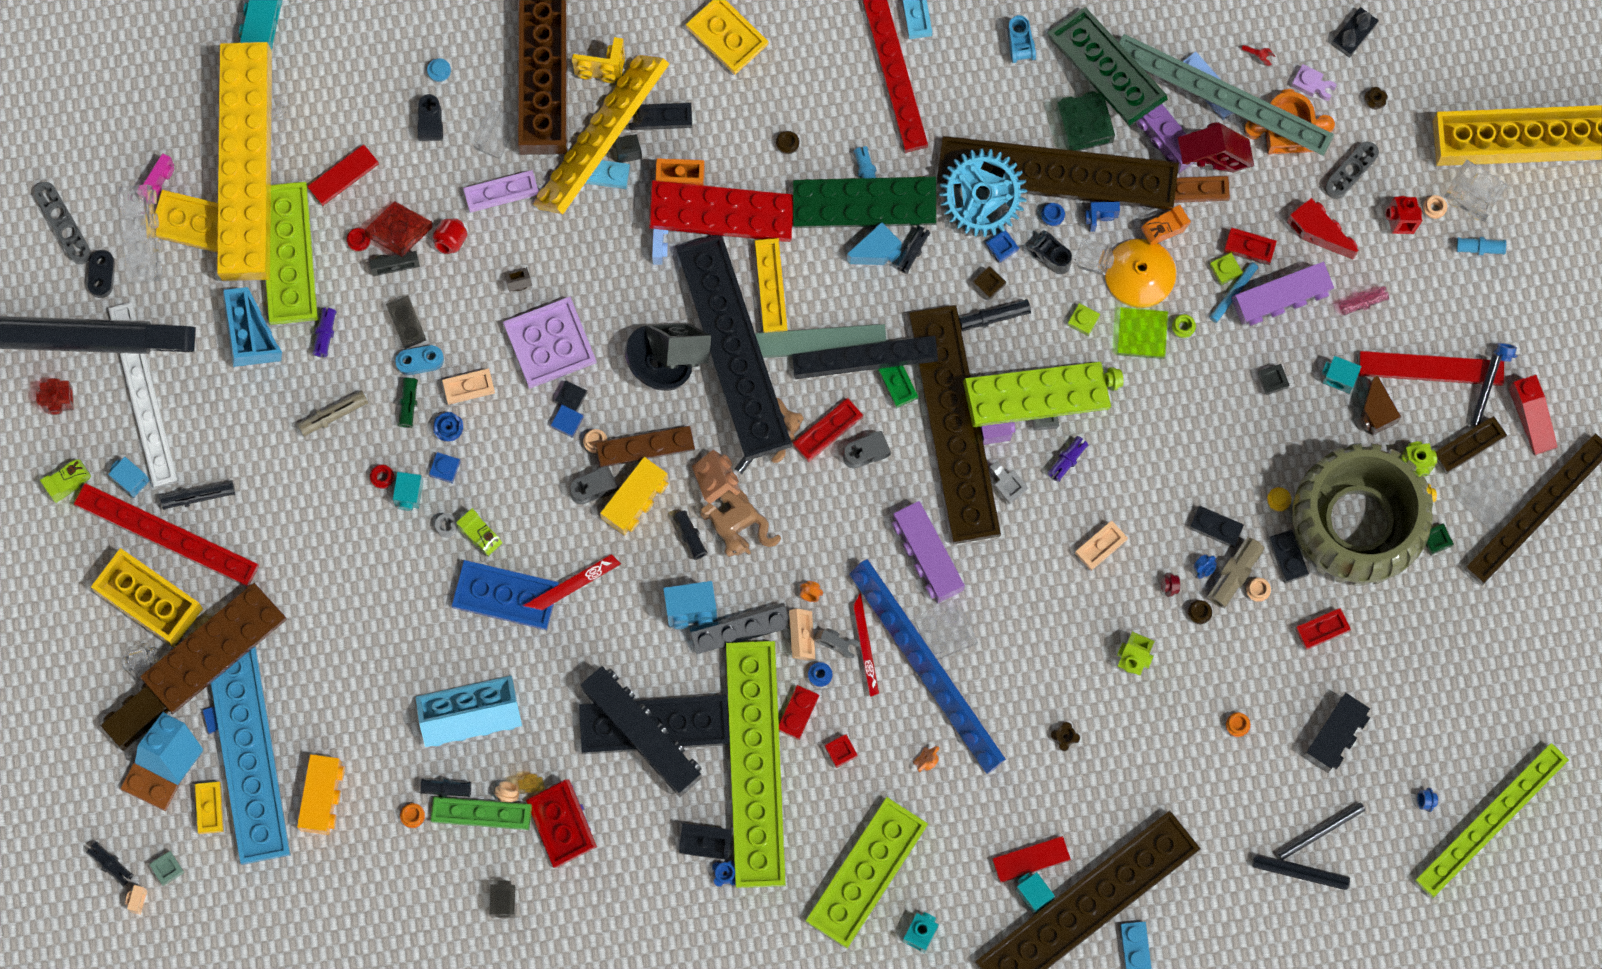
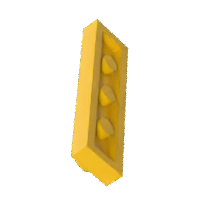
(771, 285)

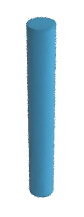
(1236, 289)

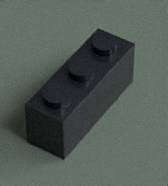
(1338, 733)

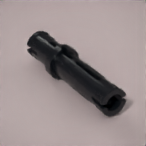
(985, 317)
(197, 495)

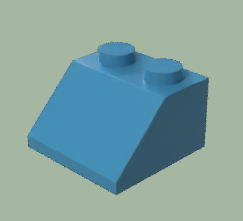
(168, 749)

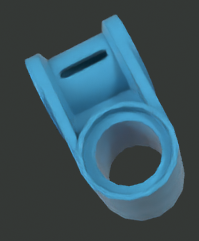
(1021, 44)

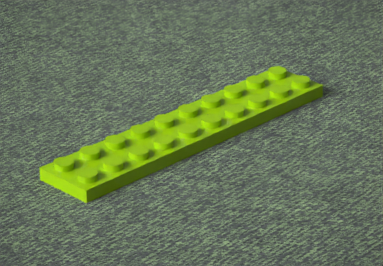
(755, 765)

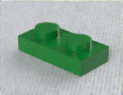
(898, 385)

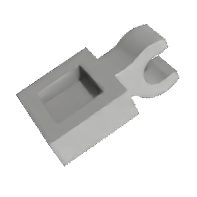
(1009, 484)

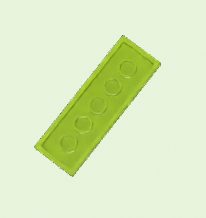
(292, 276)
(1037, 394)
(866, 873)

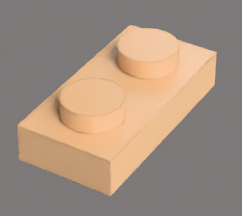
(468, 386)
(1101, 545)
(802, 634)

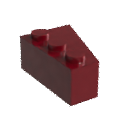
(1218, 147)

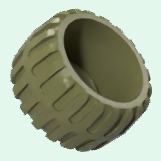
(1385, 480)

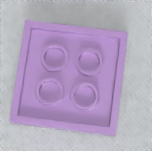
(549, 342)

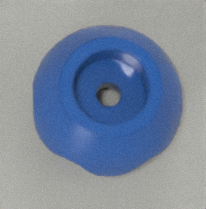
(448, 419)

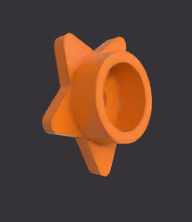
(927, 759)

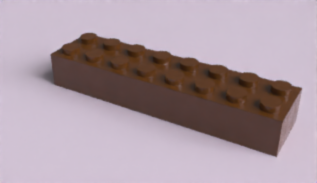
(543, 77)

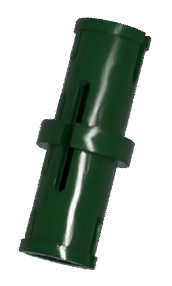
(407, 402)

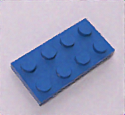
(502, 594)

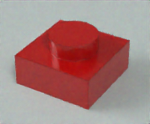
(841, 751)

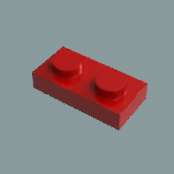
(1250, 246)
(1323, 629)
(798, 712)

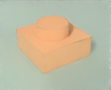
(135, 899)

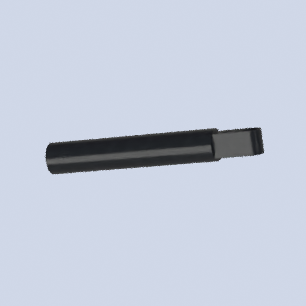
(94, 335)

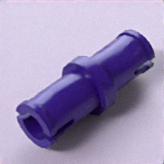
(324, 332)
(1067, 459)

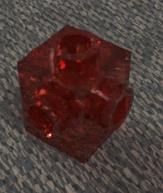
(55, 396)

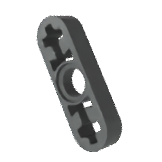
(1367, 162)

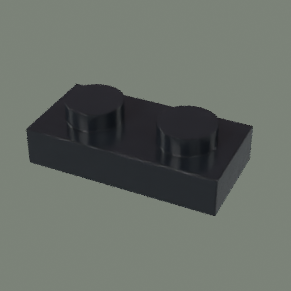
(1216, 526)
(1288, 556)

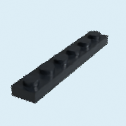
(865, 357)

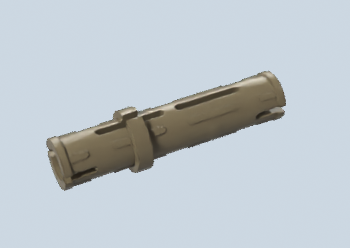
(332, 413)

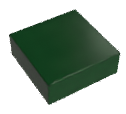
(1439, 539)

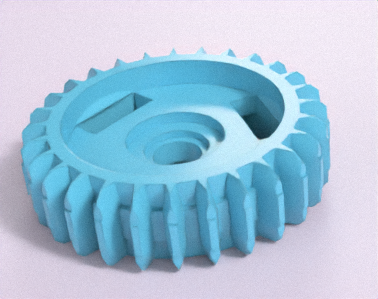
(971, 177)

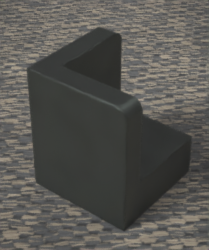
(628, 148)

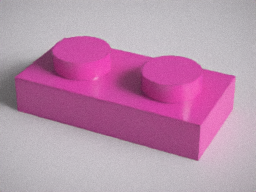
(162, 170)

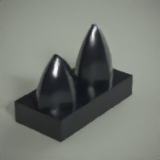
(1355, 32)

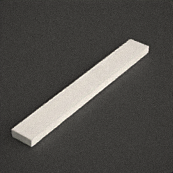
(146, 408)

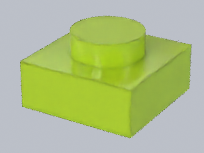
(1226, 269)
(1083, 319)

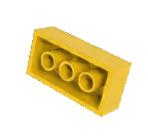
(147, 597)

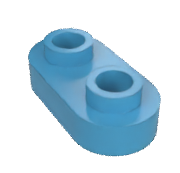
(419, 361)

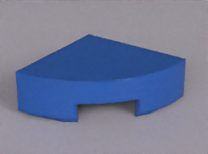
(211, 719)

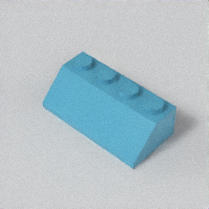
(468, 711)

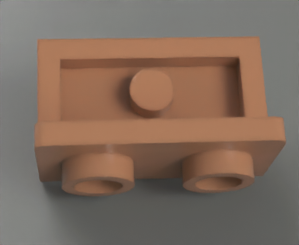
(715, 476)

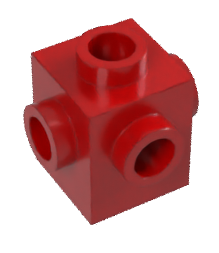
(1404, 215)

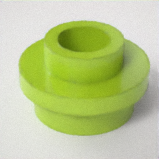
(1183, 319)
(1114, 378)

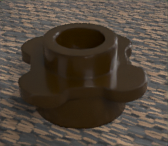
(1067, 729)

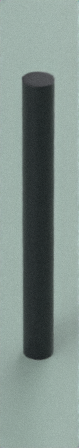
(1321, 831)

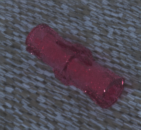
(1364, 300)

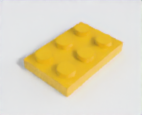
(727, 34)
(188, 221)

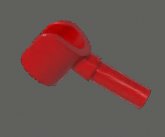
(1262, 54)

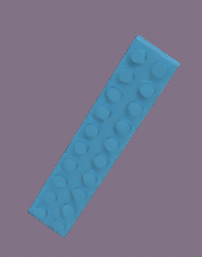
(250, 762)

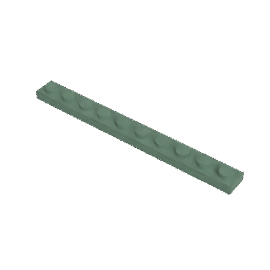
(1228, 96)

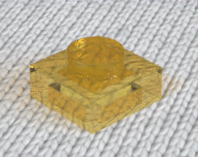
(531, 783)

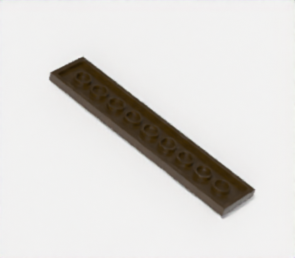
(1073, 172)
(955, 440)
(1095, 898)

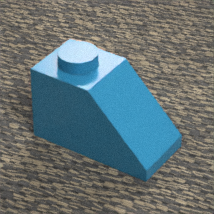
(876, 248)

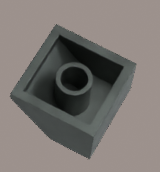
(679, 344)

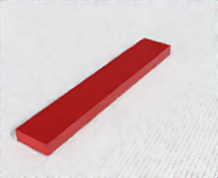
(1427, 368)

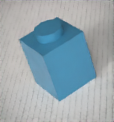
(128, 476)

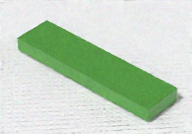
(481, 813)

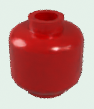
(449, 235)

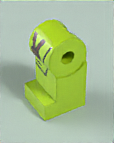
(66, 480)
(478, 532)

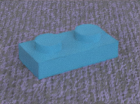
(1135, 945)

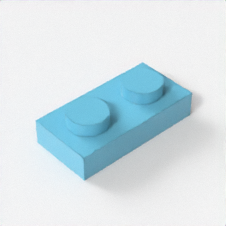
(917, 18)
(610, 175)

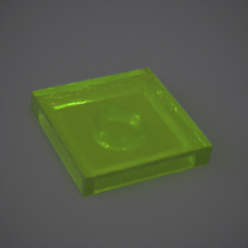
(1142, 333)

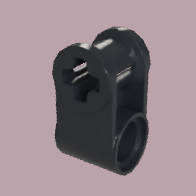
(430, 122)
(1047, 249)

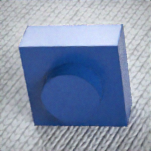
(444, 467)

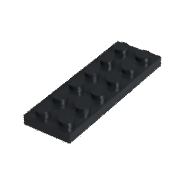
(688, 720)

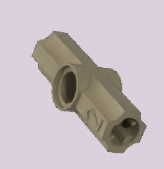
(1235, 572)

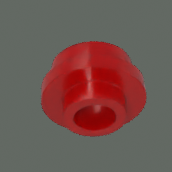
(382, 469)

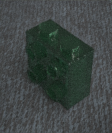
(1085, 121)

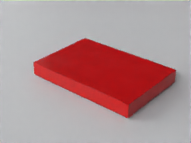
(561, 823)

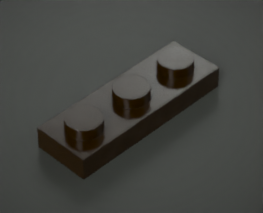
(1470, 445)

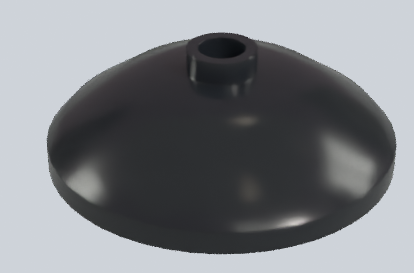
(647, 369)

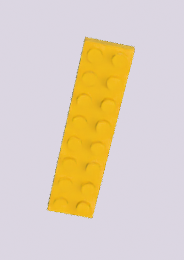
(600, 134)

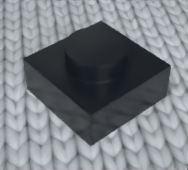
(571, 396)

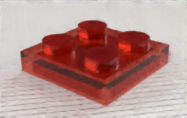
(398, 228)

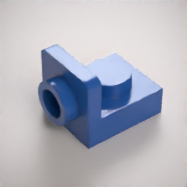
(1104, 210)

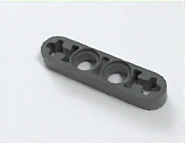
(62, 223)

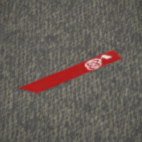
(574, 583)
(865, 646)

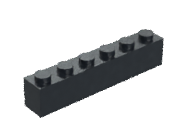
(641, 731)

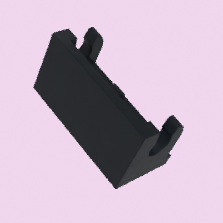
(705, 841)

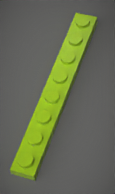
(1491, 820)

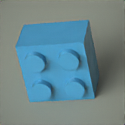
(690, 604)

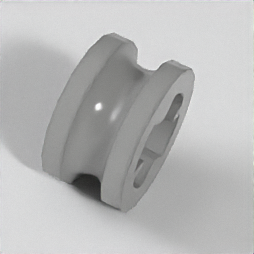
(445, 533)

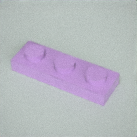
(501, 191)

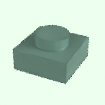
(166, 868)

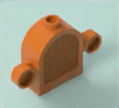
(1297, 105)

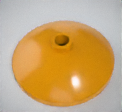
(1139, 287)

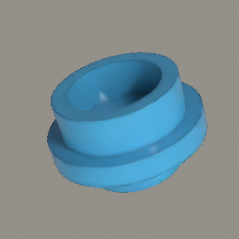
(439, 70)

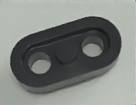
(101, 272)

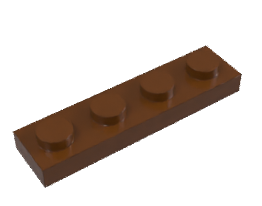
(645, 445)

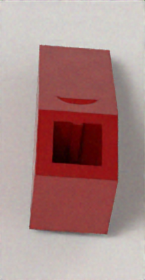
(1317, 228)

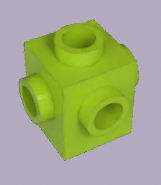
(1428, 461)
(1136, 654)

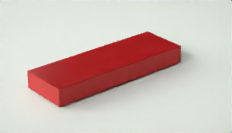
(343, 175)
(828, 430)
(1031, 859)

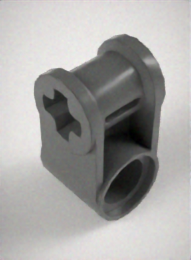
(870, 449)
(596, 485)

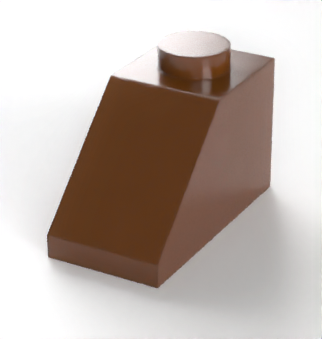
(1378, 409)

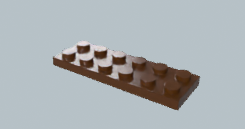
(213, 648)

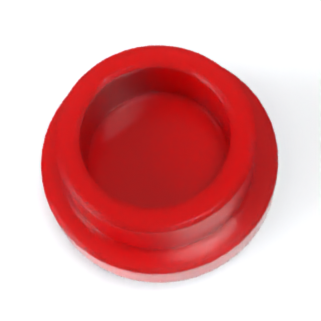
(357, 241)

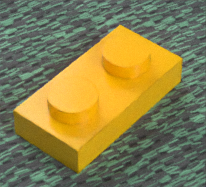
(209, 808)

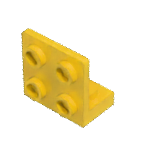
(607, 69)

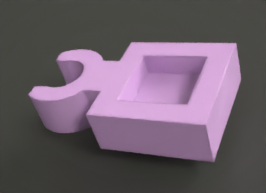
(1311, 81)

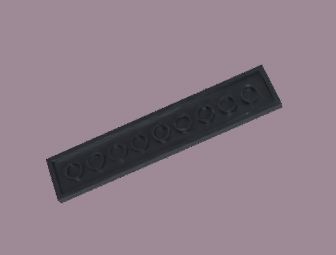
(734, 347)

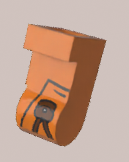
(1166, 225)

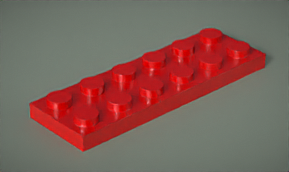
(720, 211)

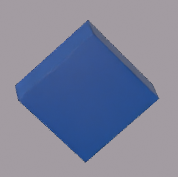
(1002, 246)
(567, 421)

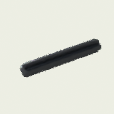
(1301, 872)

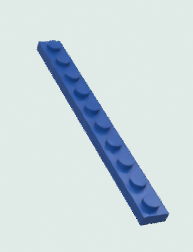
(927, 666)

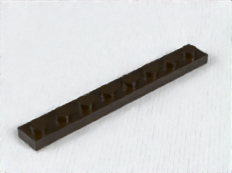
(1536, 511)

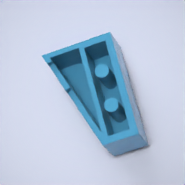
(247, 331)

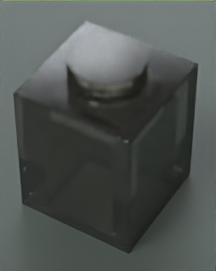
(503, 899)

